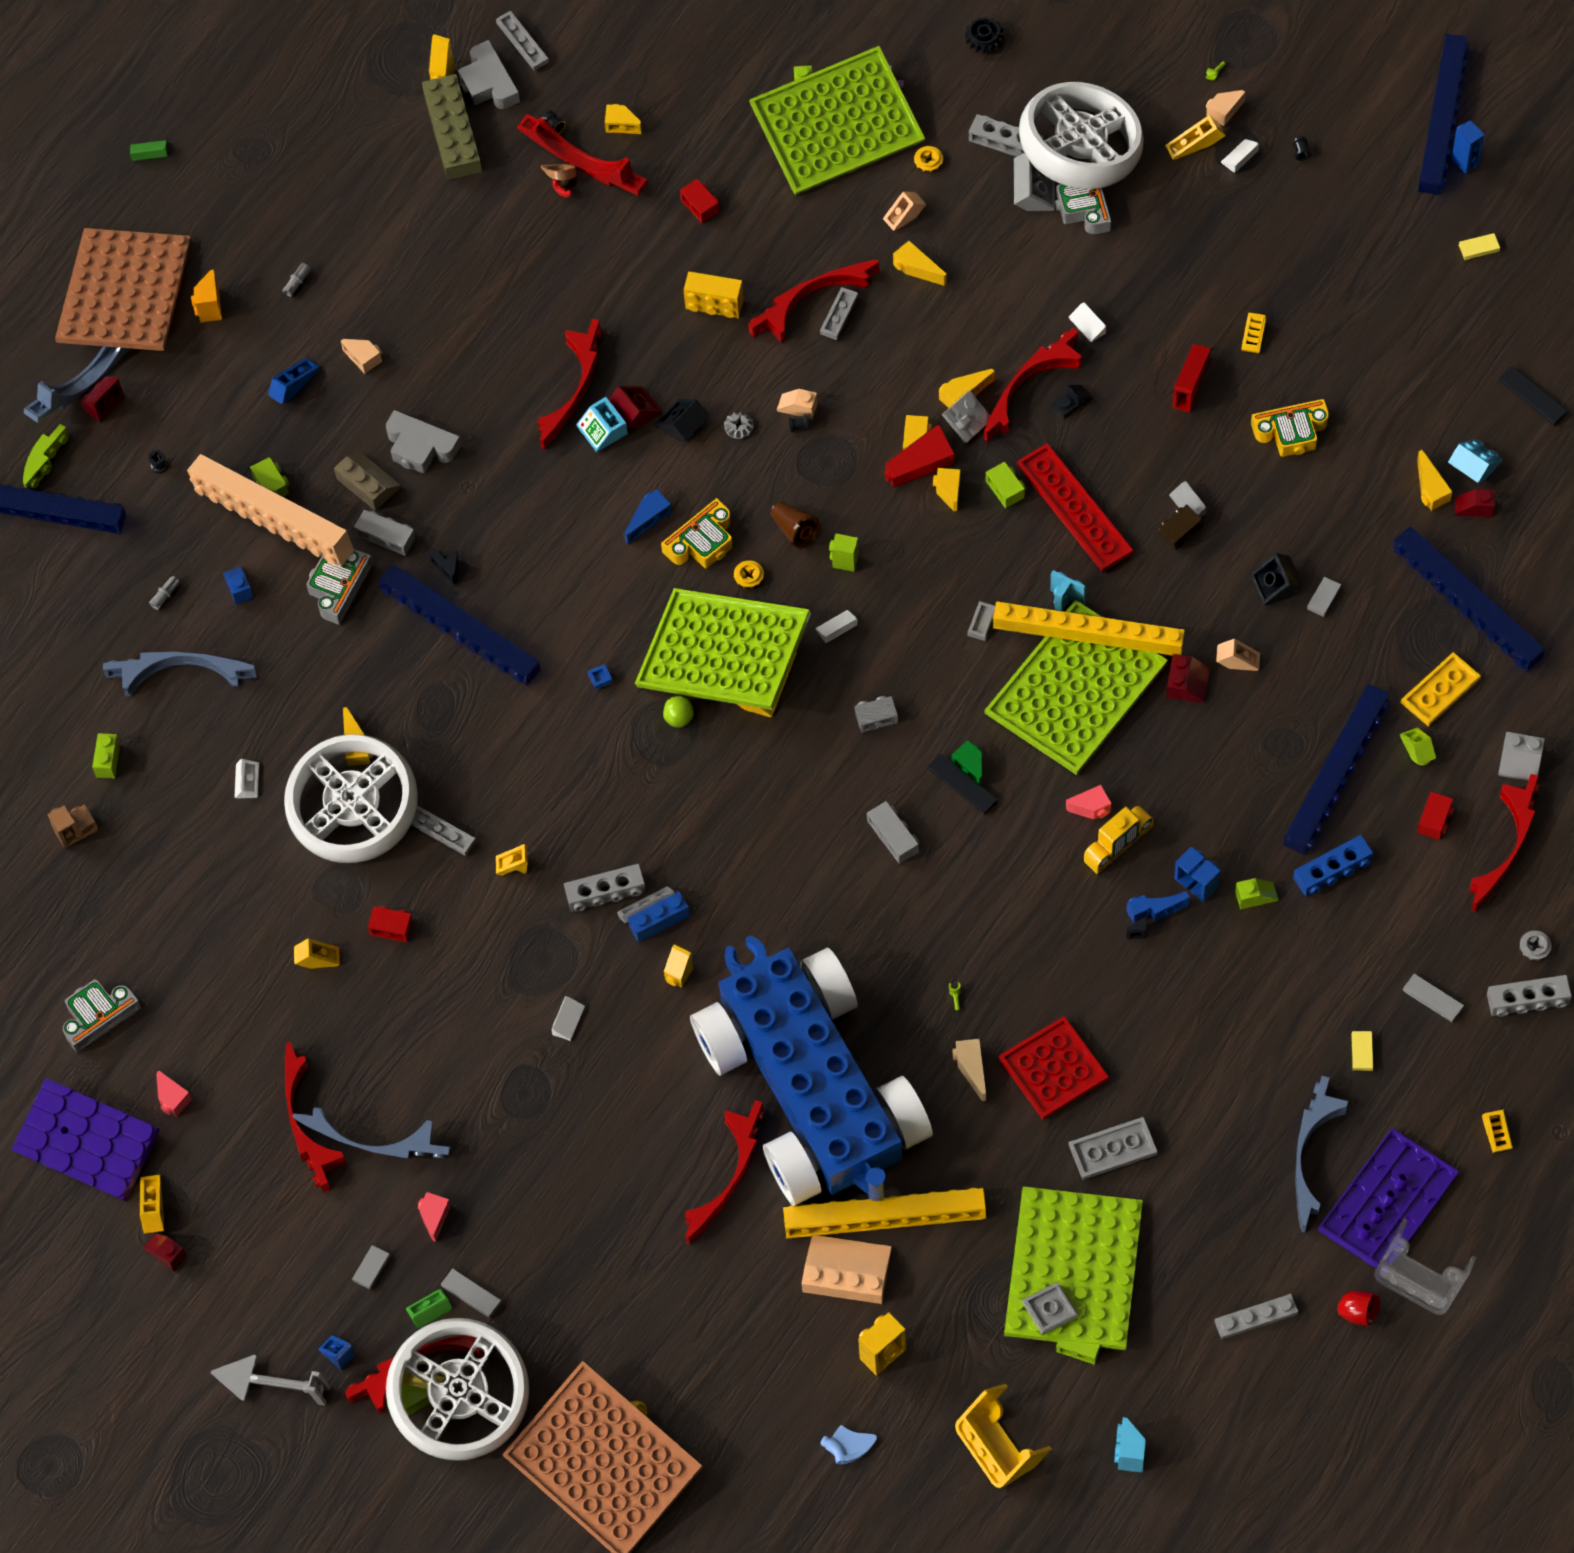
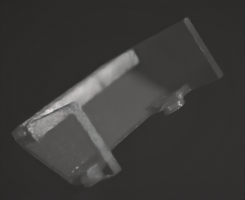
(1417, 1281)

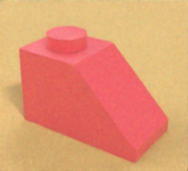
(1090, 803)
(171, 1095)
(433, 1213)

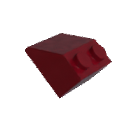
(103, 398)
(634, 405)
(1187, 679)

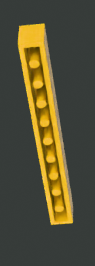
(1088, 629)
(884, 1214)

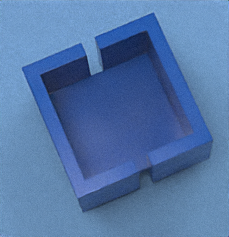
(1193, 868)

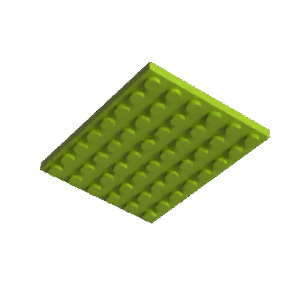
(837, 120)
(723, 648)
(1073, 695)
(1089, 1250)

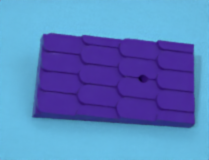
(85, 1139)
(1392, 1185)

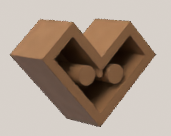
(72, 825)

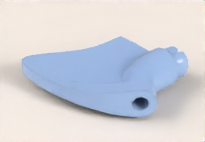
(848, 1445)

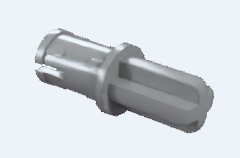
(296, 279)
(164, 593)

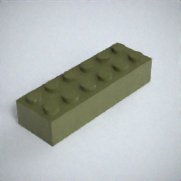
(451, 127)

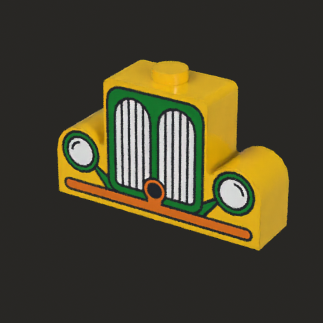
(1291, 426)
(701, 537)
(1117, 836)

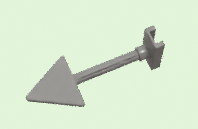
(240, 1375)

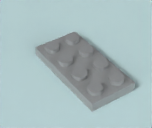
(1112, 1148)

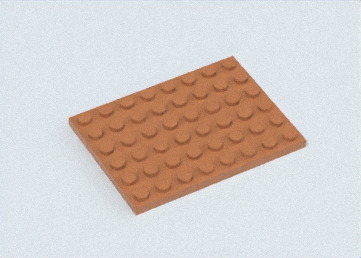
(123, 289)
(602, 1460)

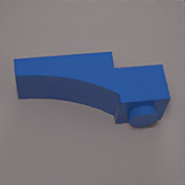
(1158, 908)

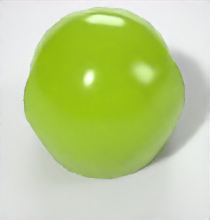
(678, 711)

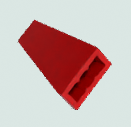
(1190, 378)
(920, 458)

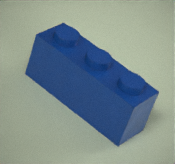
(1467, 146)
(658, 917)

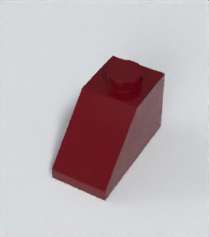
(1475, 503)
(165, 1251)

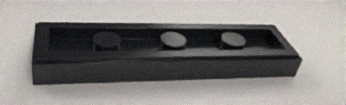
(1532, 395)
(962, 783)

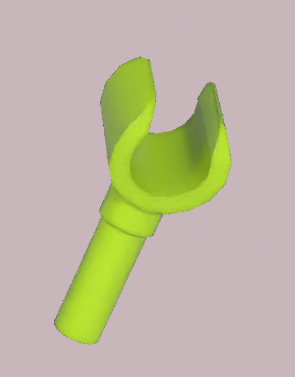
(1212, 74)
(955, 993)

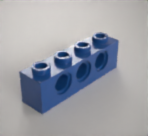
(1355, 848)

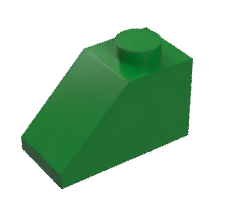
(969, 760)

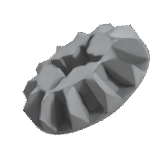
(744, 429)
(1530, 938)

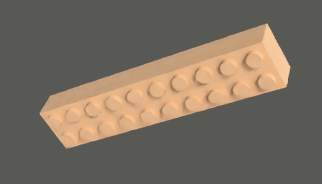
(270, 510)

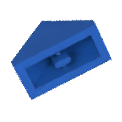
(337, 1351)

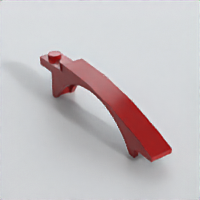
(608, 172)
(777, 316)
(585, 348)
(1057, 356)
(1521, 806)
(745, 1133)
(317, 1157)
(376, 1383)

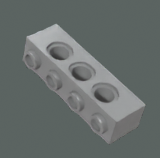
(997, 138)
(611, 880)
(1517, 991)

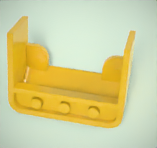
(990, 1443)

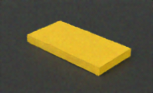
(1440, 689)

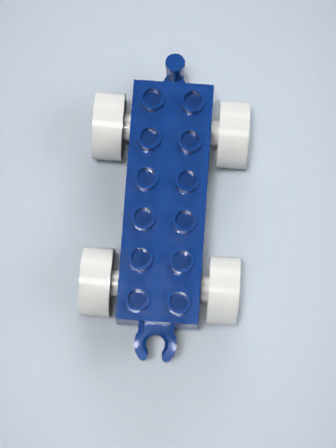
(788, 1028)

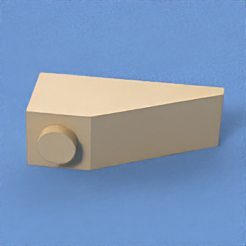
(970, 1064)

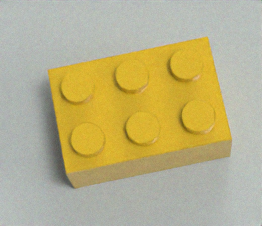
(713, 294)
(882, 1343)

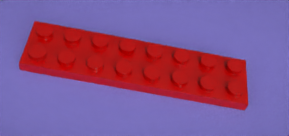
(1074, 507)

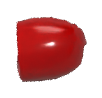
(1354, 1307)

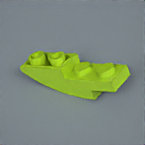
(39, 462)

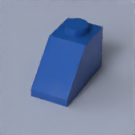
(238, 585)

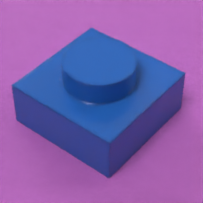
(599, 676)

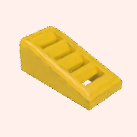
(1254, 321)
(1504, 1129)

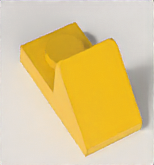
(512, 860)

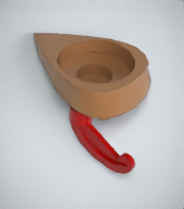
(561, 176)

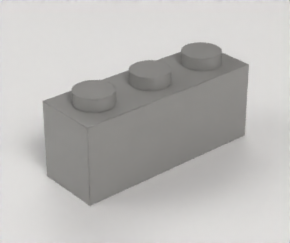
(384, 532)
(893, 832)

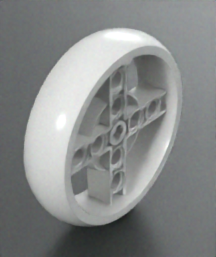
(1081, 135)
(386, 833)
(408, 1359)

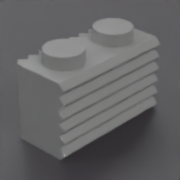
(876, 713)

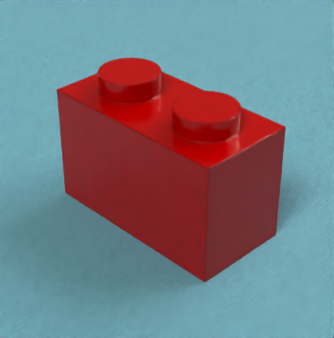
(699, 200)
(1435, 816)
(390, 923)

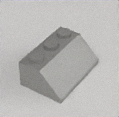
(1032, 188)

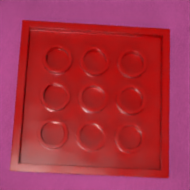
(1053, 1067)

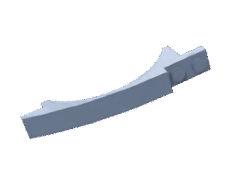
(60, 396)
(136, 671)
(1320, 1111)
(418, 1142)

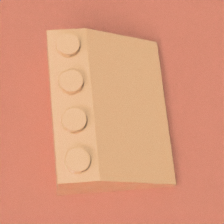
(846, 1269)

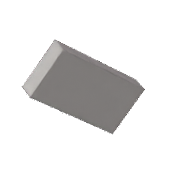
(1324, 596)
(981, 621)
(371, 1267)

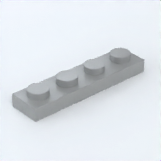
(522, 40)
(442, 831)
(1256, 1316)

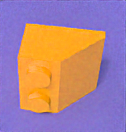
(207, 299)

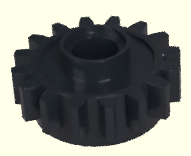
(984, 34)

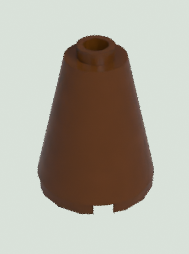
(796, 524)

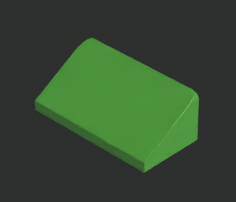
(148, 150)
(429, 1308)

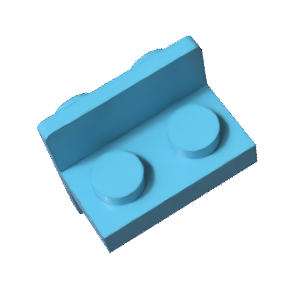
(1066, 590)

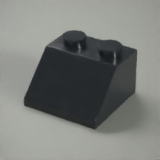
(683, 419)
(1276, 579)

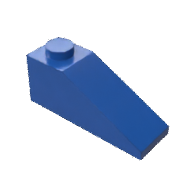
(292, 380)
(649, 513)

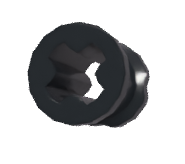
(1301, 149)
(798, 422)
(155, 461)

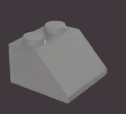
(1520, 756)

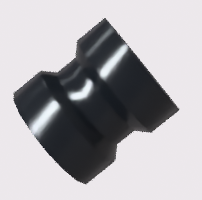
(556, 123)

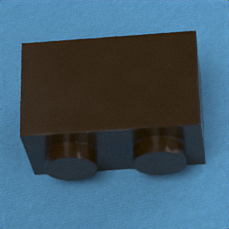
(1180, 526)

